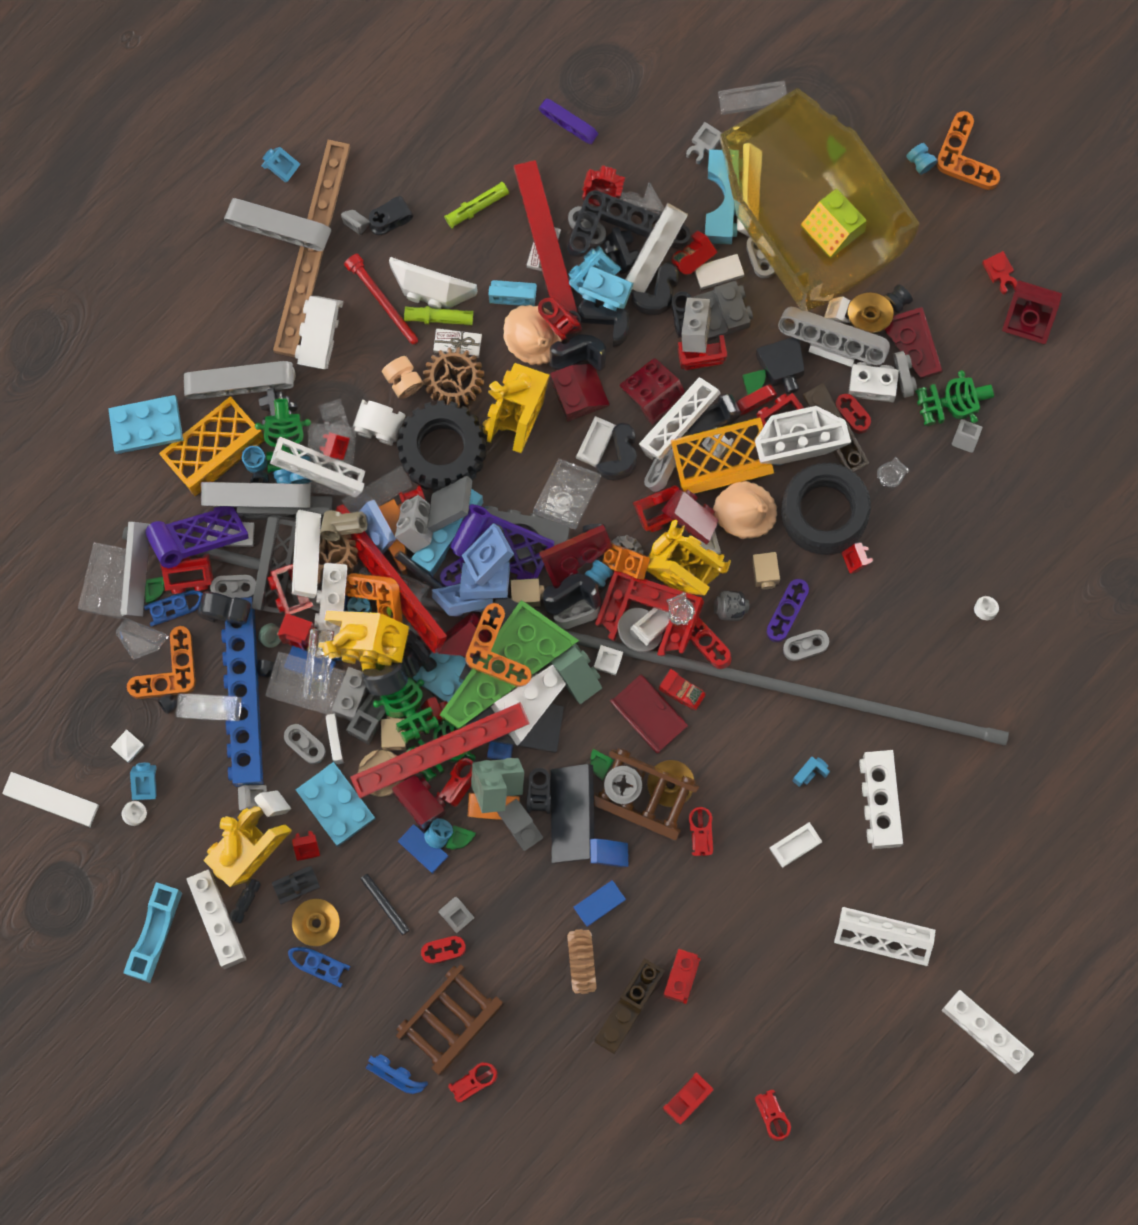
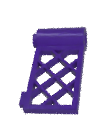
(480, 520)
(171, 550)

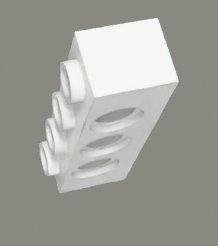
(883, 762)
(216, 919)
(987, 1032)

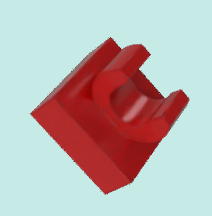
(335, 446)
(856, 557)
(436, 708)
(306, 846)

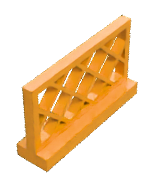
(220, 462)
(720, 476)

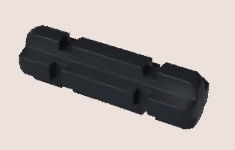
(420, 652)
(245, 900)

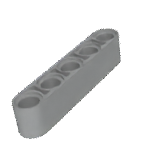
(277, 224)
(822, 336)
(238, 380)
(255, 494)

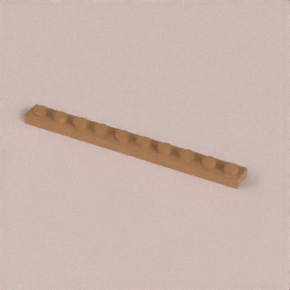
(309, 260)

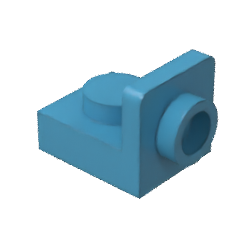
(280, 163)
(806, 773)
(143, 781)

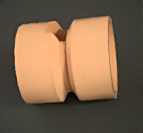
(401, 376)

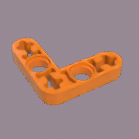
(959, 161)
(379, 592)
(485, 649)
(171, 678)

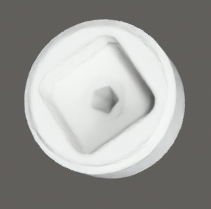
(986, 608)
(134, 813)

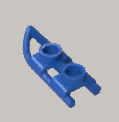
(178, 603)
(313, 962)
(400, 1076)

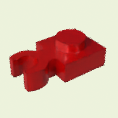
(999, 269)

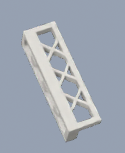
(656, 247)
(678, 419)
(315, 471)
(886, 931)

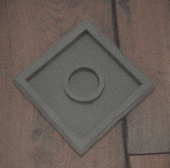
(449, 504)

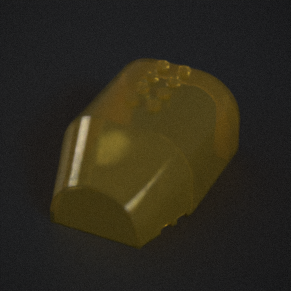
(779, 172)

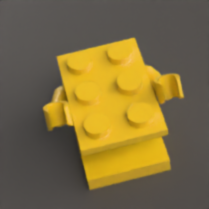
(516, 404)
(684, 563)
(366, 638)
(243, 847)

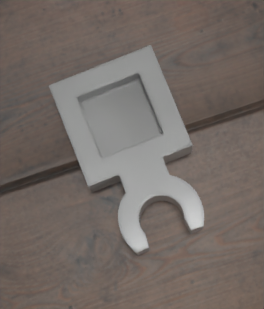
(704, 140)

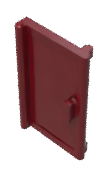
(644, 711)

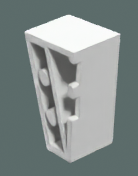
(318, 331)
(534, 697)

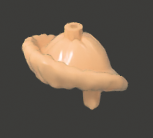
(529, 335)
(745, 510)

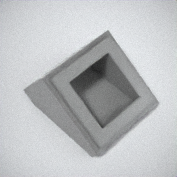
(355, 221)
(967, 436)
(247, 794)
(456, 914)

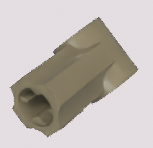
(338, 524)

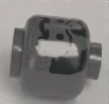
(731, 605)

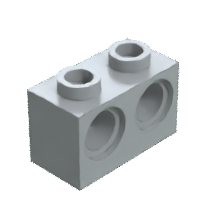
(696, 325)
(413, 524)
(351, 695)

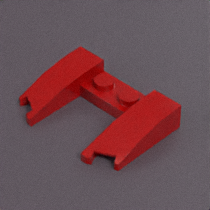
(625, 589)

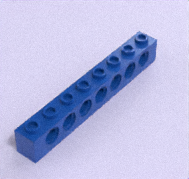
(252, 773)

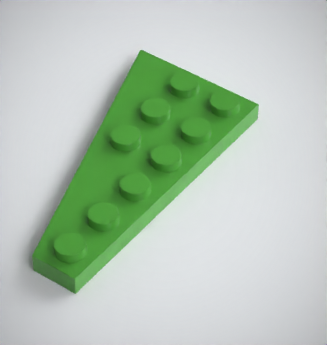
(524, 638)

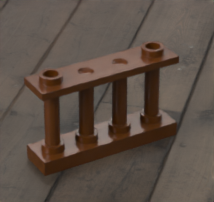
(647, 817)
(456, 1042)

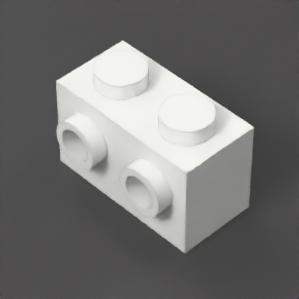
(873, 382)

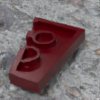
(913, 336)
(572, 554)

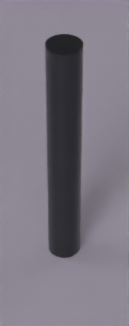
(418, 571)
(385, 905)

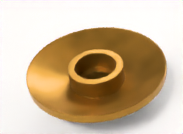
(872, 305)
(675, 768)
(310, 911)

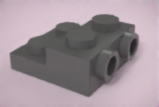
(727, 309)

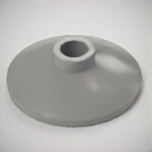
(628, 636)

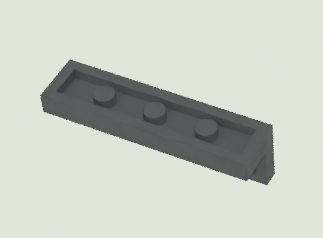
(318, 505)
(266, 562)

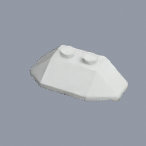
(430, 286)
(800, 435)

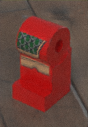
(694, 254)
(681, 690)

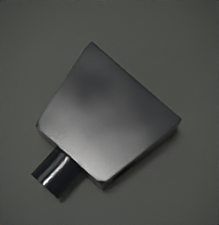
(782, 363)

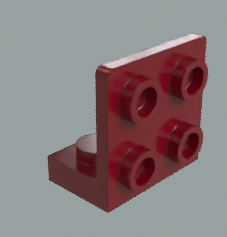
(653, 389)

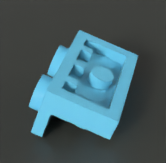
(594, 258)
(607, 288)
(512, 293)

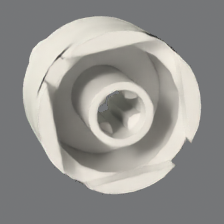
(378, 421)

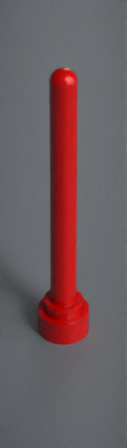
(355, 265)

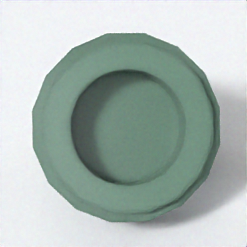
(268, 635)

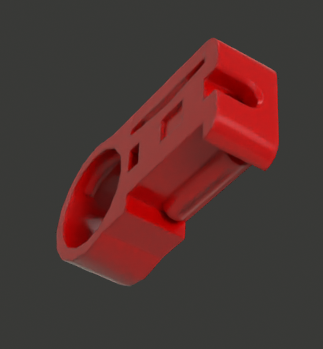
(457, 786)
(702, 837)
(470, 1084)
(771, 1112)

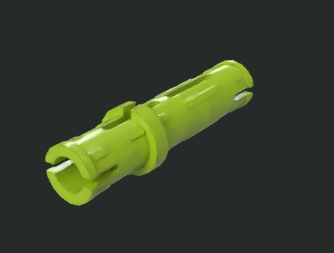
(468, 209)
(438, 315)

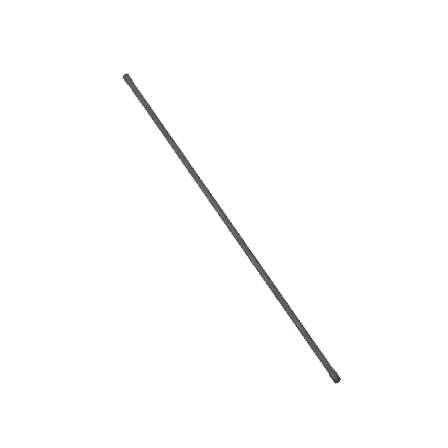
(987, 734)

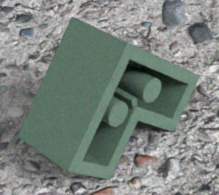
(579, 677)
(495, 781)

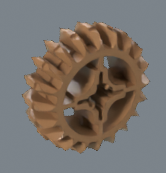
(461, 373)
(338, 552)
(581, 961)

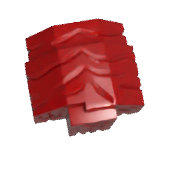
(604, 181)

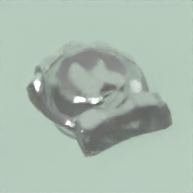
(892, 473)
(680, 609)

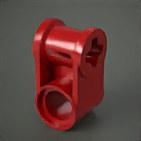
(558, 318)

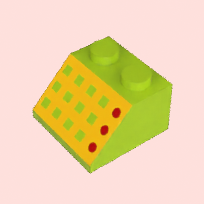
(834, 223)

